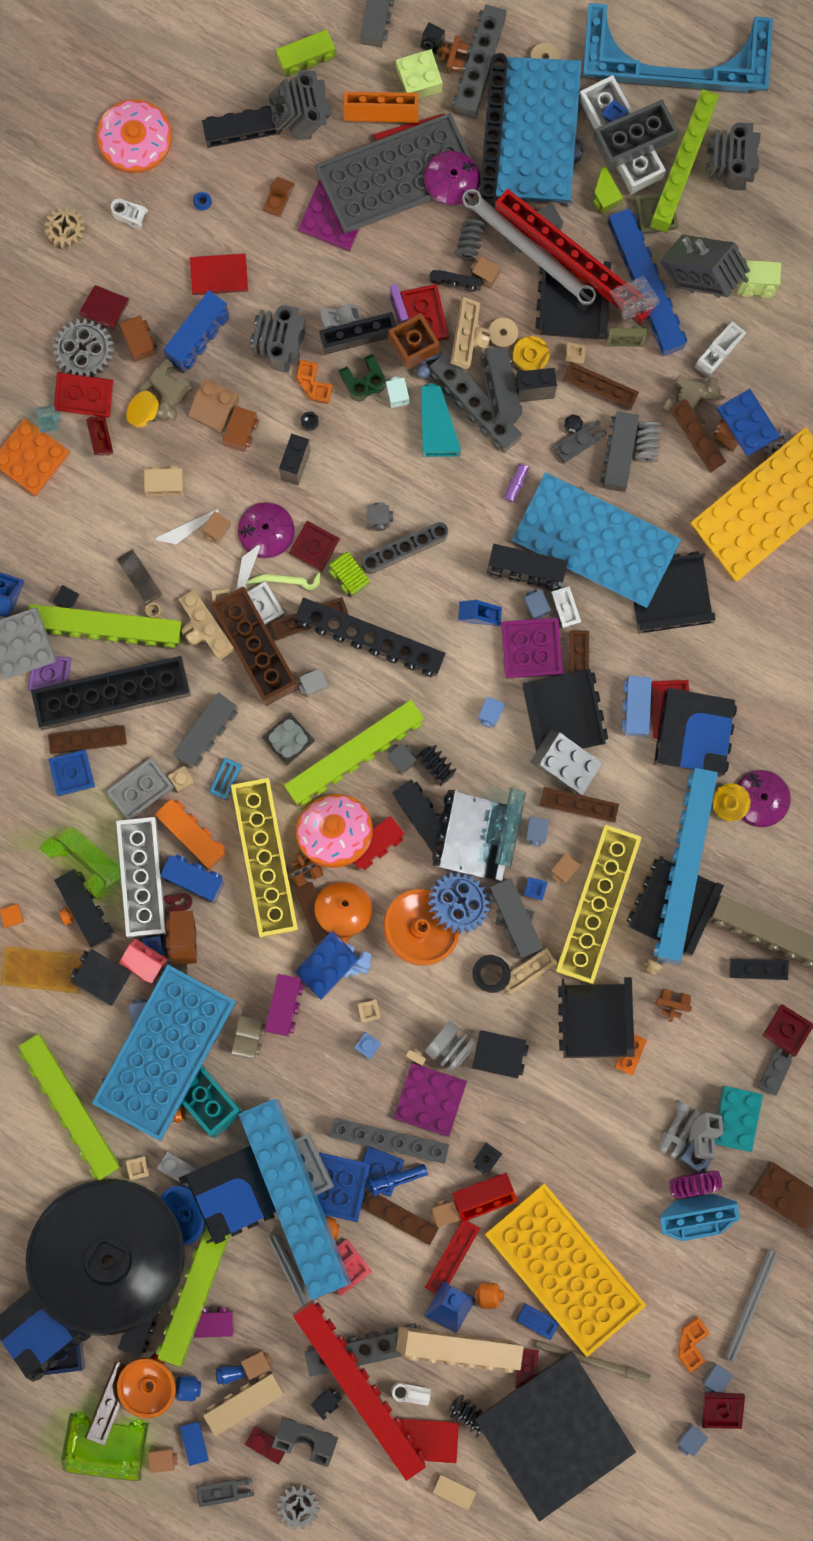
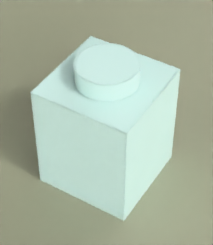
(397, 392)

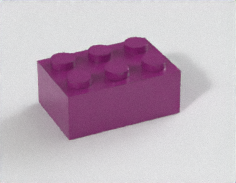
(284, 1005)

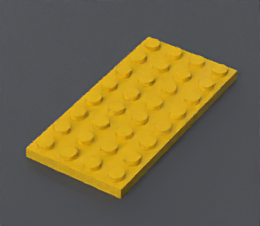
(761, 508)
(565, 1270)

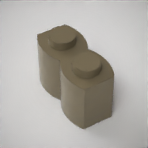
(248, 1036)

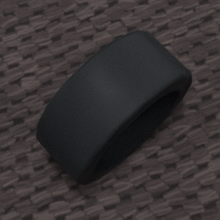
(477, 974)

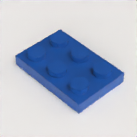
(748, 422)
(327, 965)

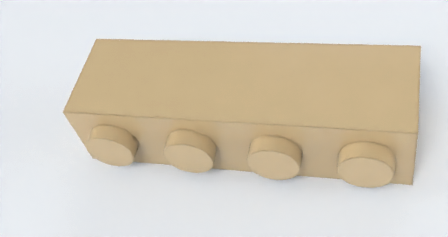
(244, 1403)

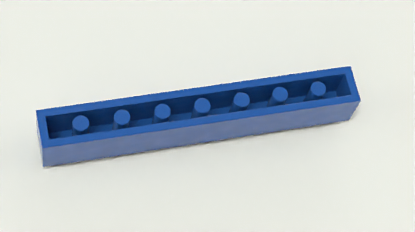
(638, 264)

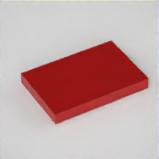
(219, 274)
(428, 302)
(83, 394)
(657, 693)
(434, 1438)

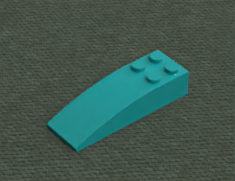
(211, 1104)

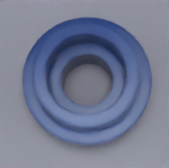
(202, 196)

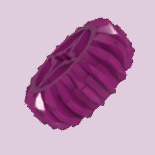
(695, 1184)

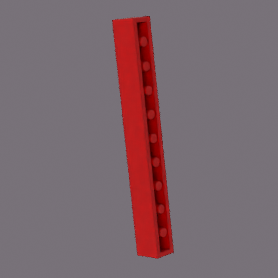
(562, 248)
(359, 1389)

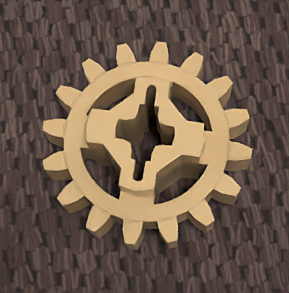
(58, 222)

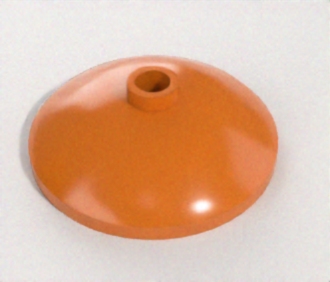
(343, 920)
(138, 1396)

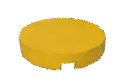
(530, 354)
(142, 409)
(731, 802)

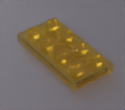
(39, 969)

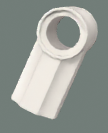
(413, 1393)

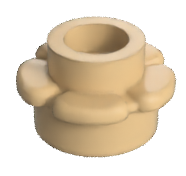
(153, 606)
(653, 966)

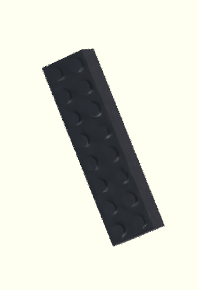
(111, 693)

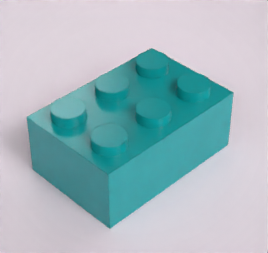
(739, 1117)

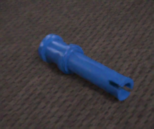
(388, 1181)

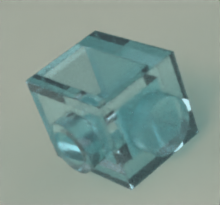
(47, 418)

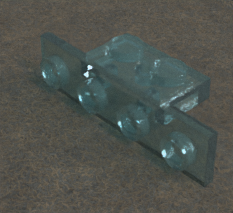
(505, 825)

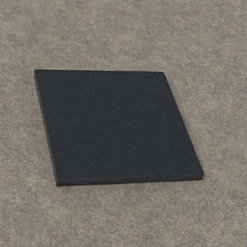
(555, 1435)

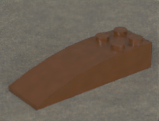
(254, 646)
(786, 1196)

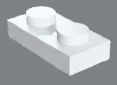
(566, 607)

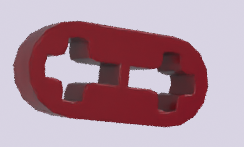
(176, 898)

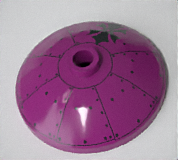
(447, 187)
(271, 541)
(778, 800)

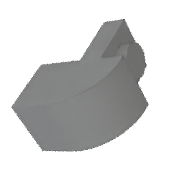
(340, 316)
(703, 1135)

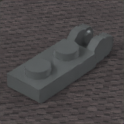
(578, 442)
(775, 1072)
(222, 1492)

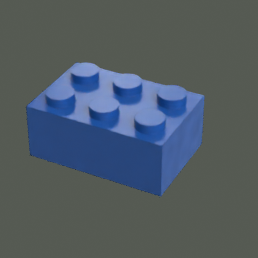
(193, 878)

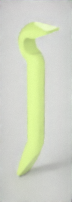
(285, 579)

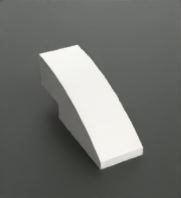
(720, 349)

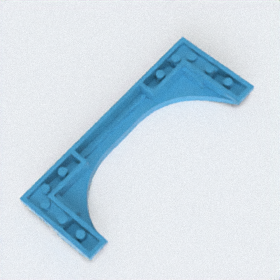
(742, 73)

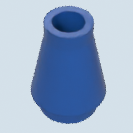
(228, 1374)

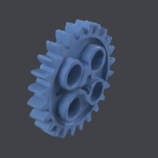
(445, 910)

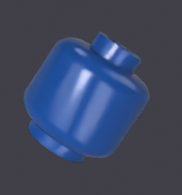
(187, 1388)

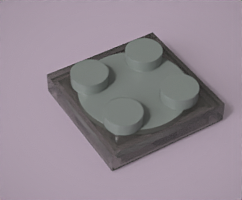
(288, 739)

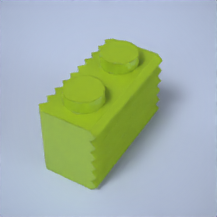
(349, 574)

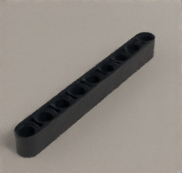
(492, 127)

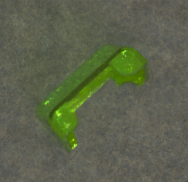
(105, 871)
(118, 1459)

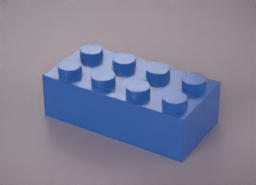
(197, 331)

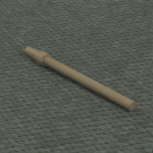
(629, 1372)

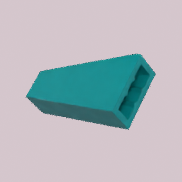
(437, 427)

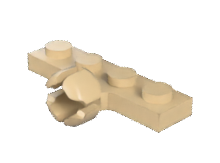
(468, 334)
(203, 626)

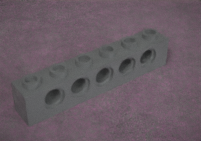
(469, 106)
(462, 379)
(389, 1140)
(317, 1366)

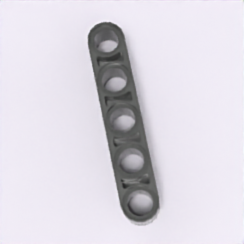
(410, 540)

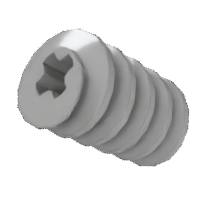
(646, 441)

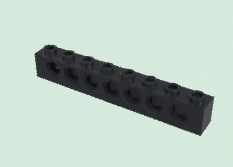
(327, 614)

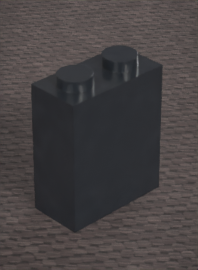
(536, 384)
(294, 459)
(99, 977)
(500, 1054)

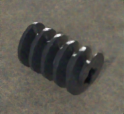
(436, 764)
(466, 1413)

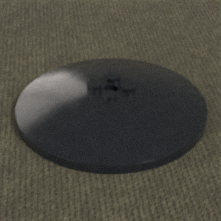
(97, 1223)

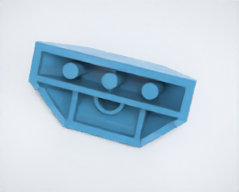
(699, 1217)

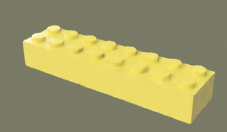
(264, 858)
(598, 904)

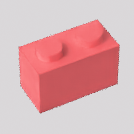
(143, 961)

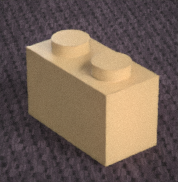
(164, 481)

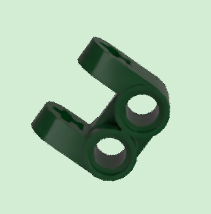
(365, 382)

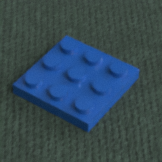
(350, 1183)

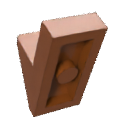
(278, 197)

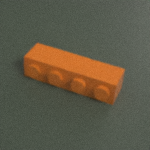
(381, 107)
(190, 834)

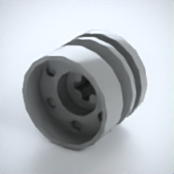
(450, 1046)

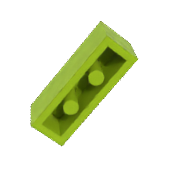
(306, 53)

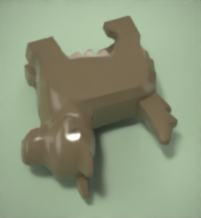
(169, 388)
(694, 391)

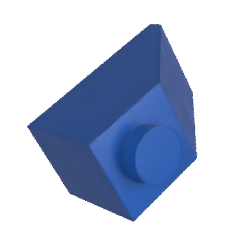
(479, 613)

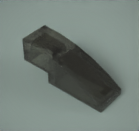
(139, 577)

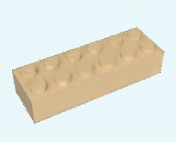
(459, 1348)

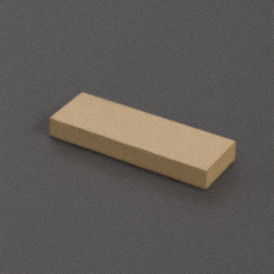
(530, 970)

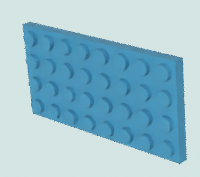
(539, 129)
(597, 539)
(164, 1052)

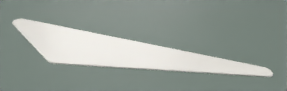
(178, 534)
(246, 566)

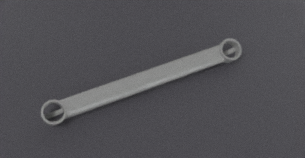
(529, 247)

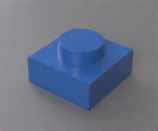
(614, 111)
(535, 888)
(155, 942)

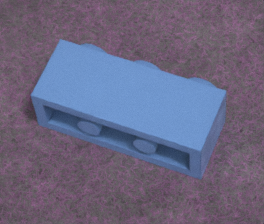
(636, 706)

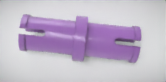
(516, 482)

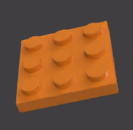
(31, 457)

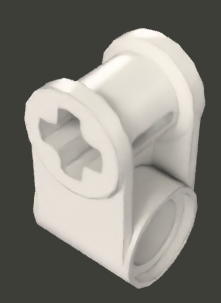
(132, 214)

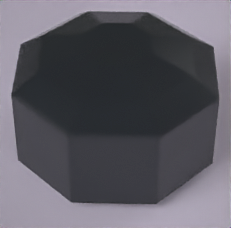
(309, 421)
(573, 424)

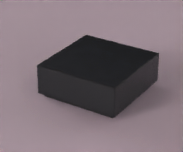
(66, 597)

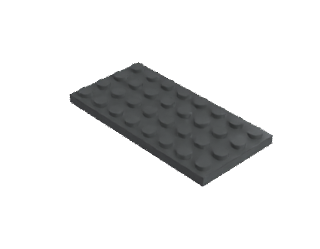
(387, 173)

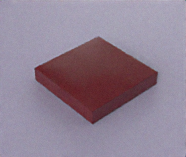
(104, 306)
(314, 546)
(788, 1030)
(723, 1410)

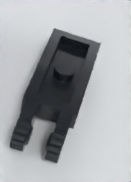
(455, 280)

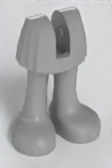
(670, 1136)

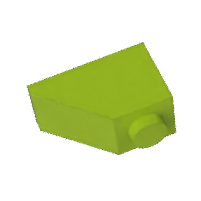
(606, 193)

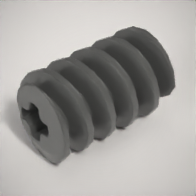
(468, 239)

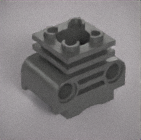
(300, 105)
(735, 156)
(279, 337)

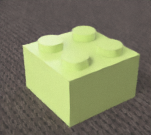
(419, 74)
(763, 279)

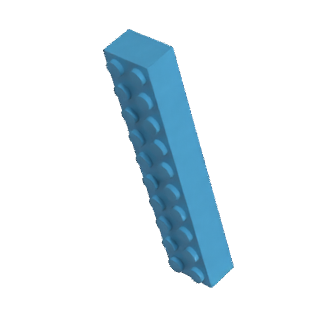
(687, 864)
(295, 1199)

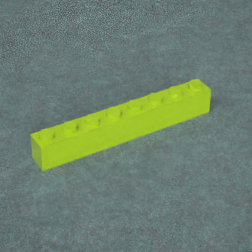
(684, 161)
(110, 626)
(354, 752)
(69, 1106)
(191, 1301)

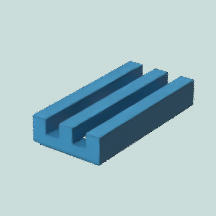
(219, 794)

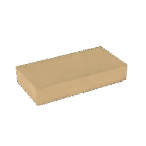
(454, 1492)

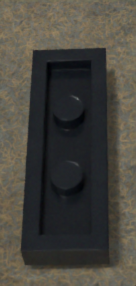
(759, 969)

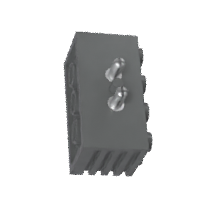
(705, 265)

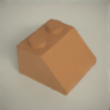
(213, 405)

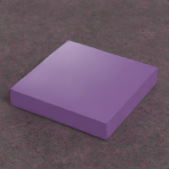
(397, 304)
(50, 674)

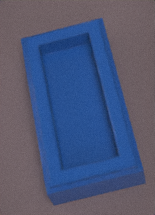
(537, 1321)
(194, 1443)

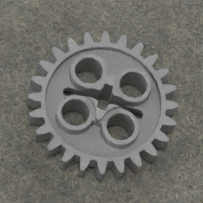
(71, 336)

